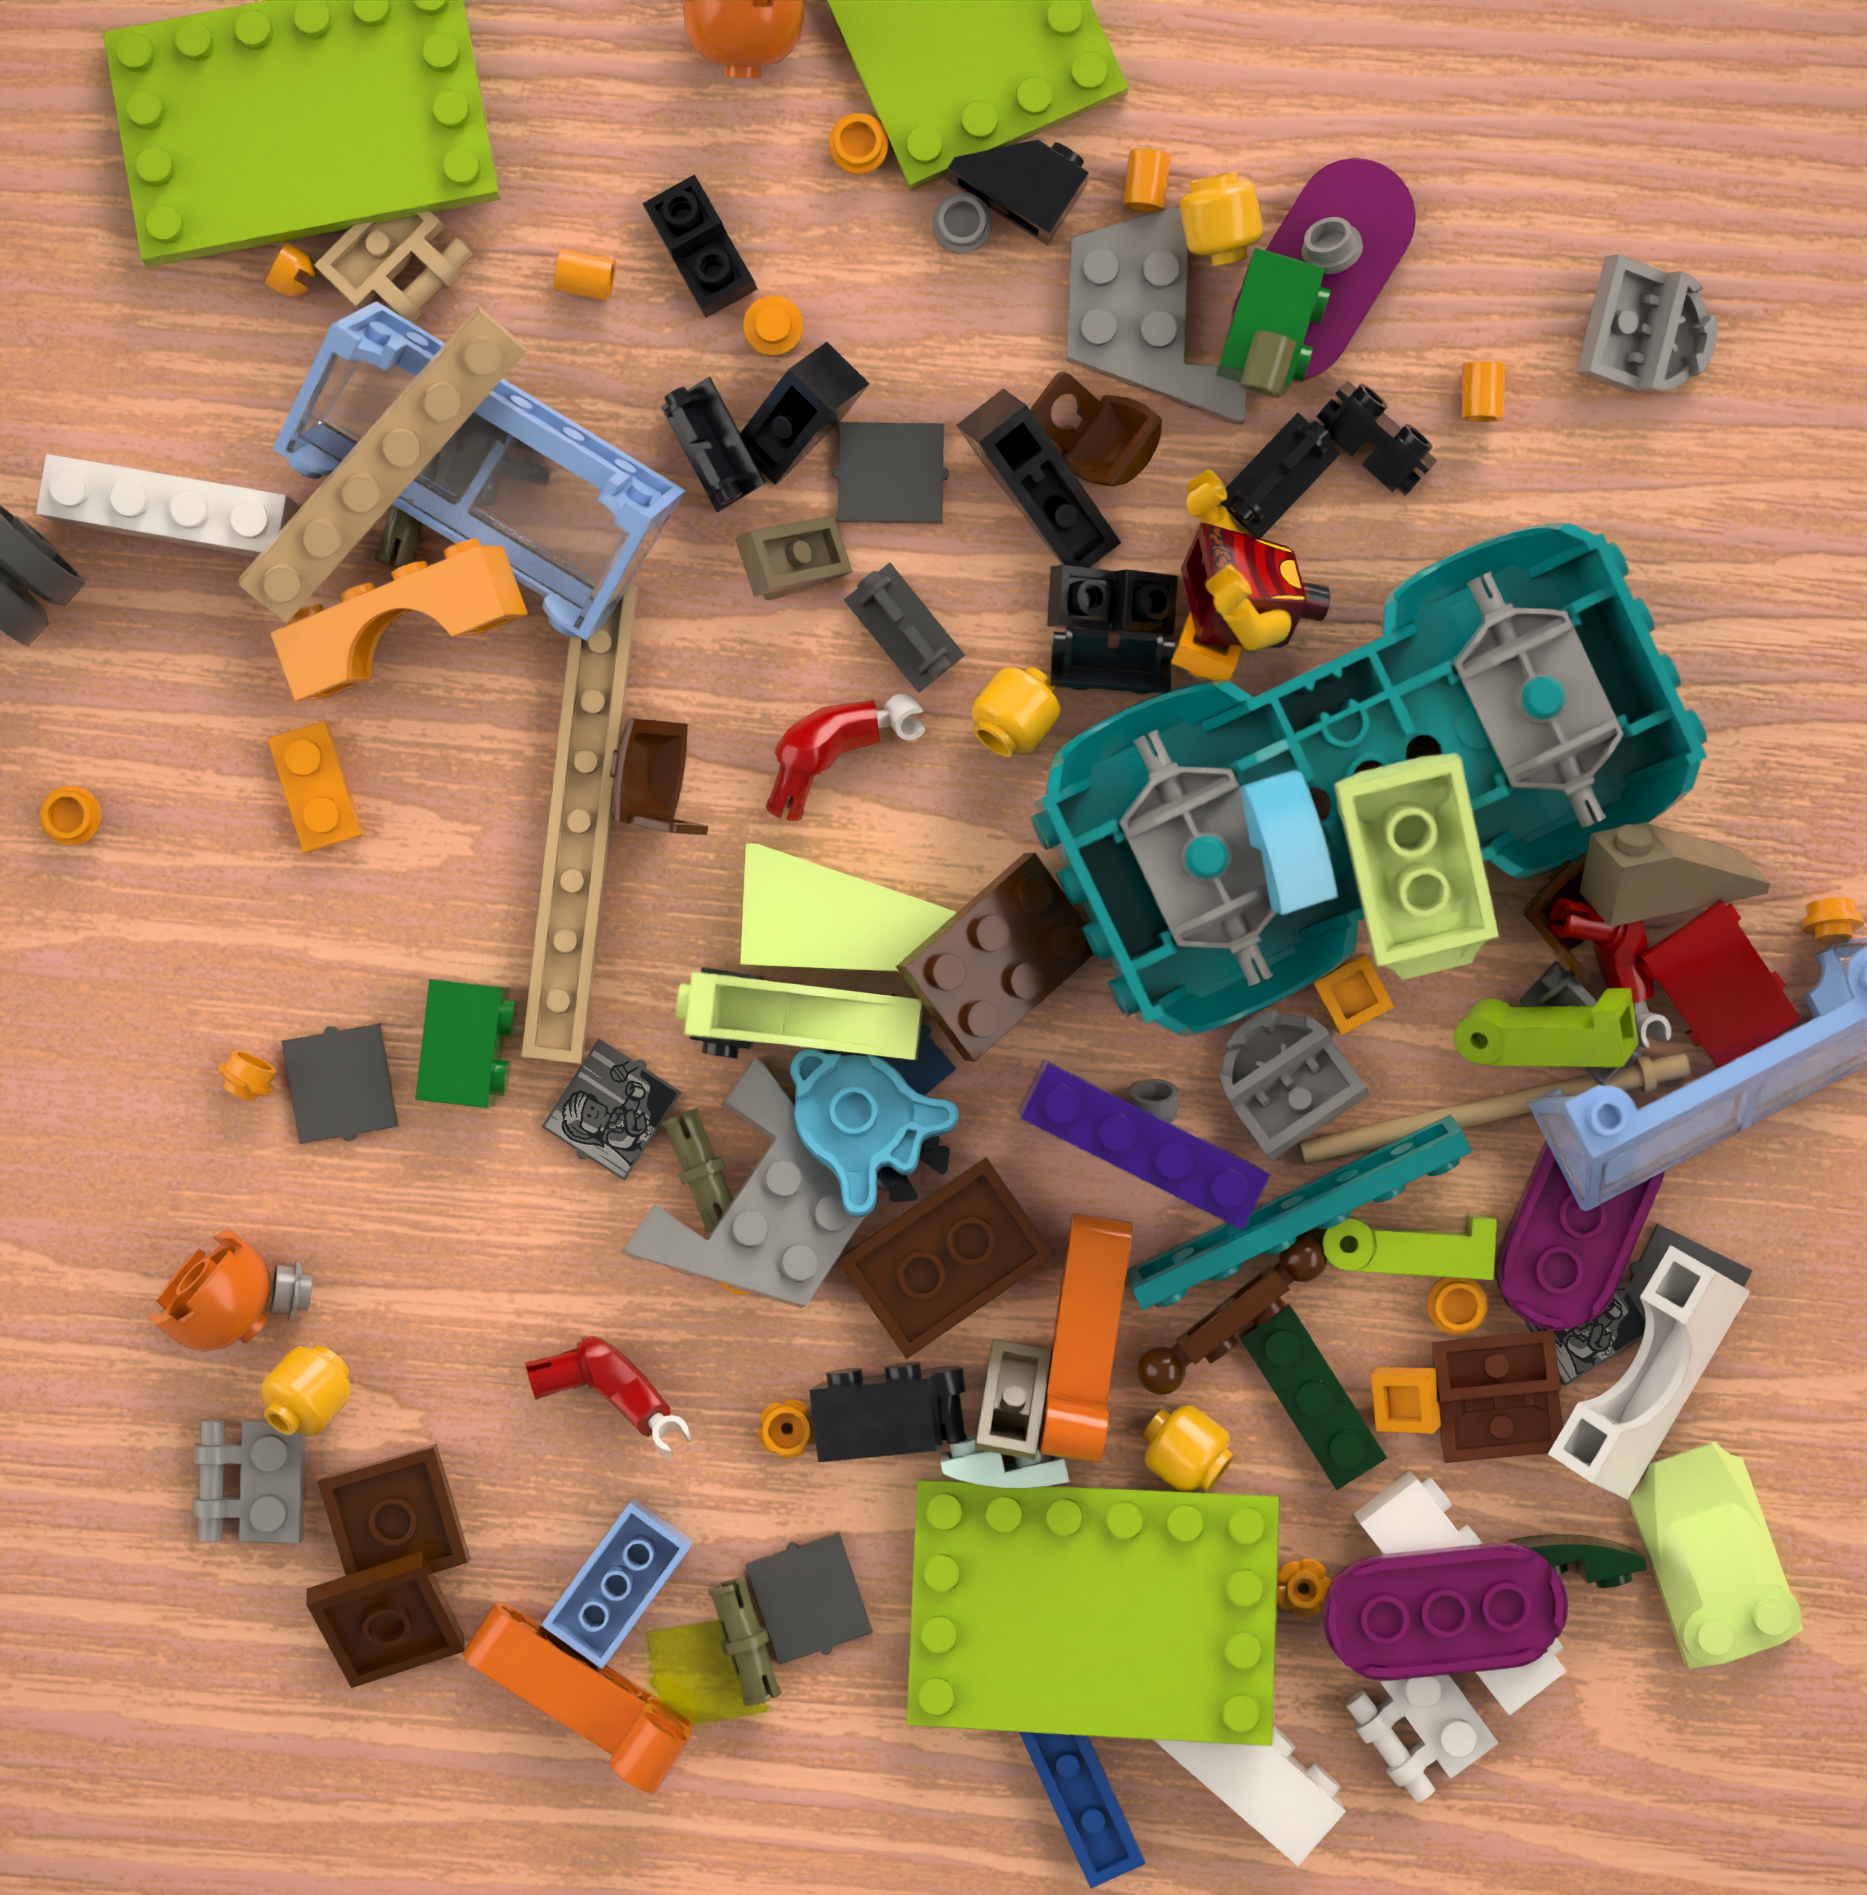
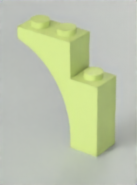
(800, 1015)

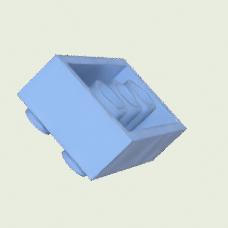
(617, 1583)

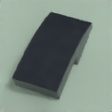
(700, 246)
(1112, 600)

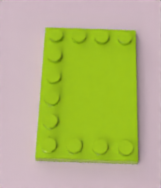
(974, 72)
(297, 121)
(1094, 1612)

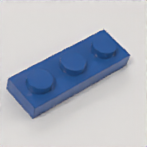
(1085, 1805)

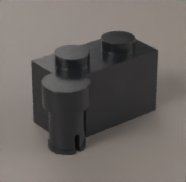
(887, 1413)

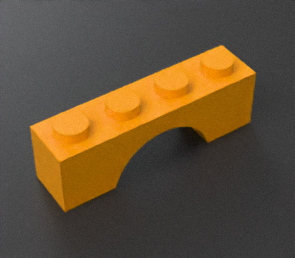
(336, 646)

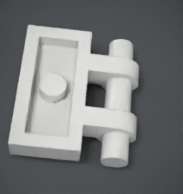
(1440, 1716)

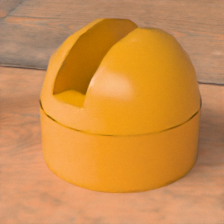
(287, 269)

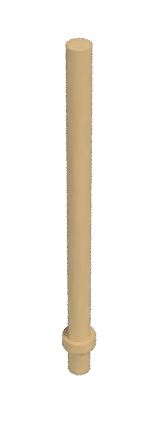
(1642, 1074)

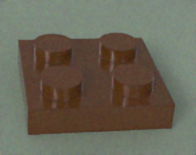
(394, 1512)
(385, 1619)

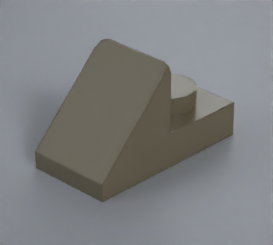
(793, 556)
(1013, 1399)

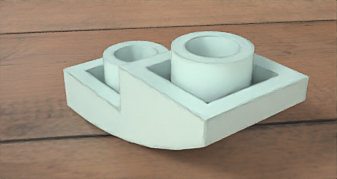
(988, 1467)

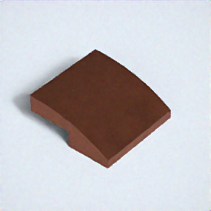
(1498, 1395)

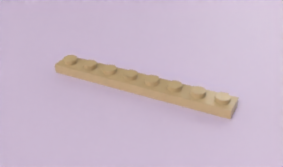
(578, 839)

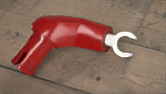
(827, 733)
(1618, 957)
(614, 1378)

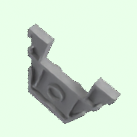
(1132, 313)
(780, 1225)

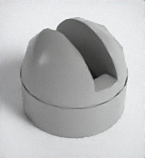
(1156, 1097)

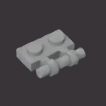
(270, 1483)

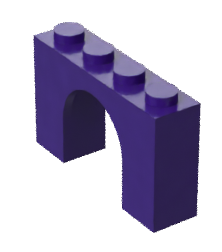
(1143, 1144)

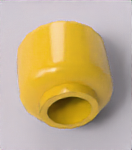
(1221, 217)
(1015, 711)
(305, 1390)
(1187, 1449)

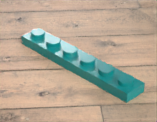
(1318, 1203)

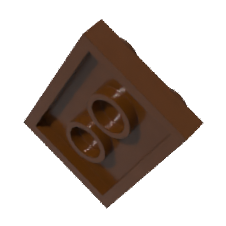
(998, 957)
(946, 1257)

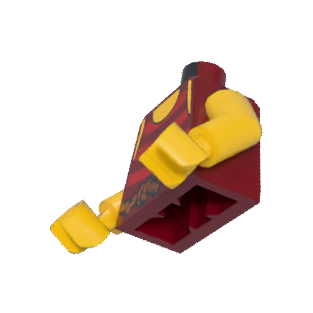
(1241, 584)

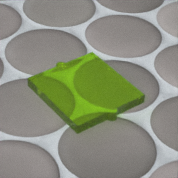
(695, 1675)

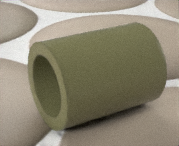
(1267, 364)

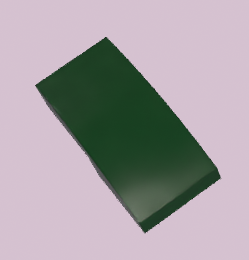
(1594, 1557)

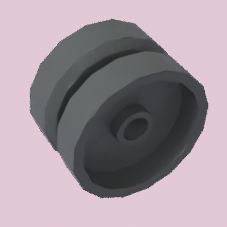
(31, 564)

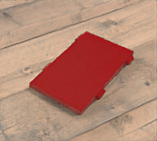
(1720, 985)

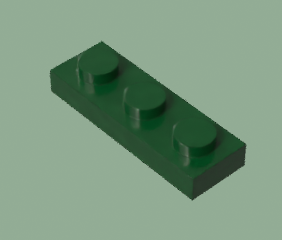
(1313, 1397)

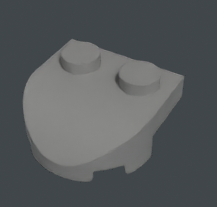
(1646, 328)
(1287, 1079)

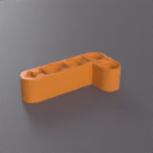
(1085, 1338)
(580, 1695)

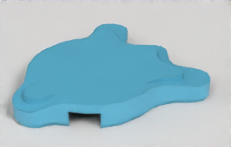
(863, 1117)

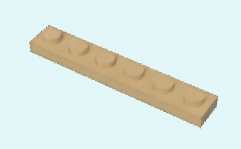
(382, 464)

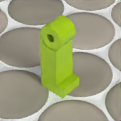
(1550, 1034)
(1414, 1251)

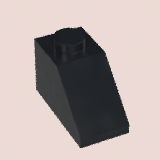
(1024, 183)
(802, 410)

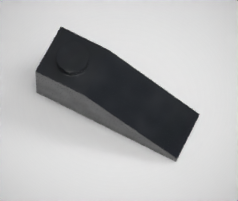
(1038, 480)

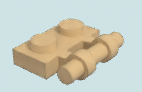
(374, 254)

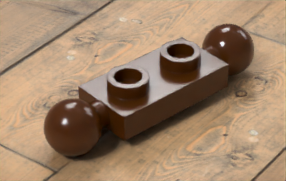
(1164, 1368)

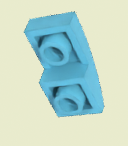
(1291, 841)

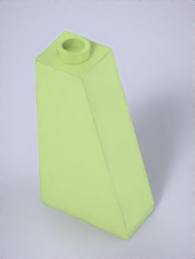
(826, 918)

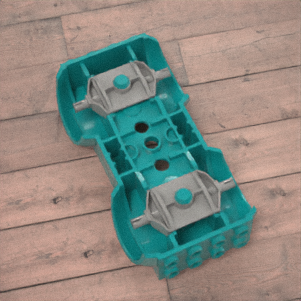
(1501, 653)

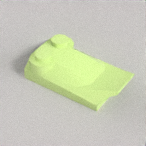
(1417, 864)
(1713, 1557)

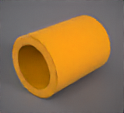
(1146, 180)
(584, 275)
(1483, 391)

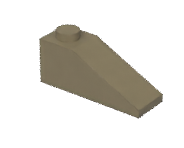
(1659, 872)

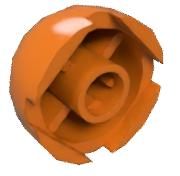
(744, 32)
(216, 1296)

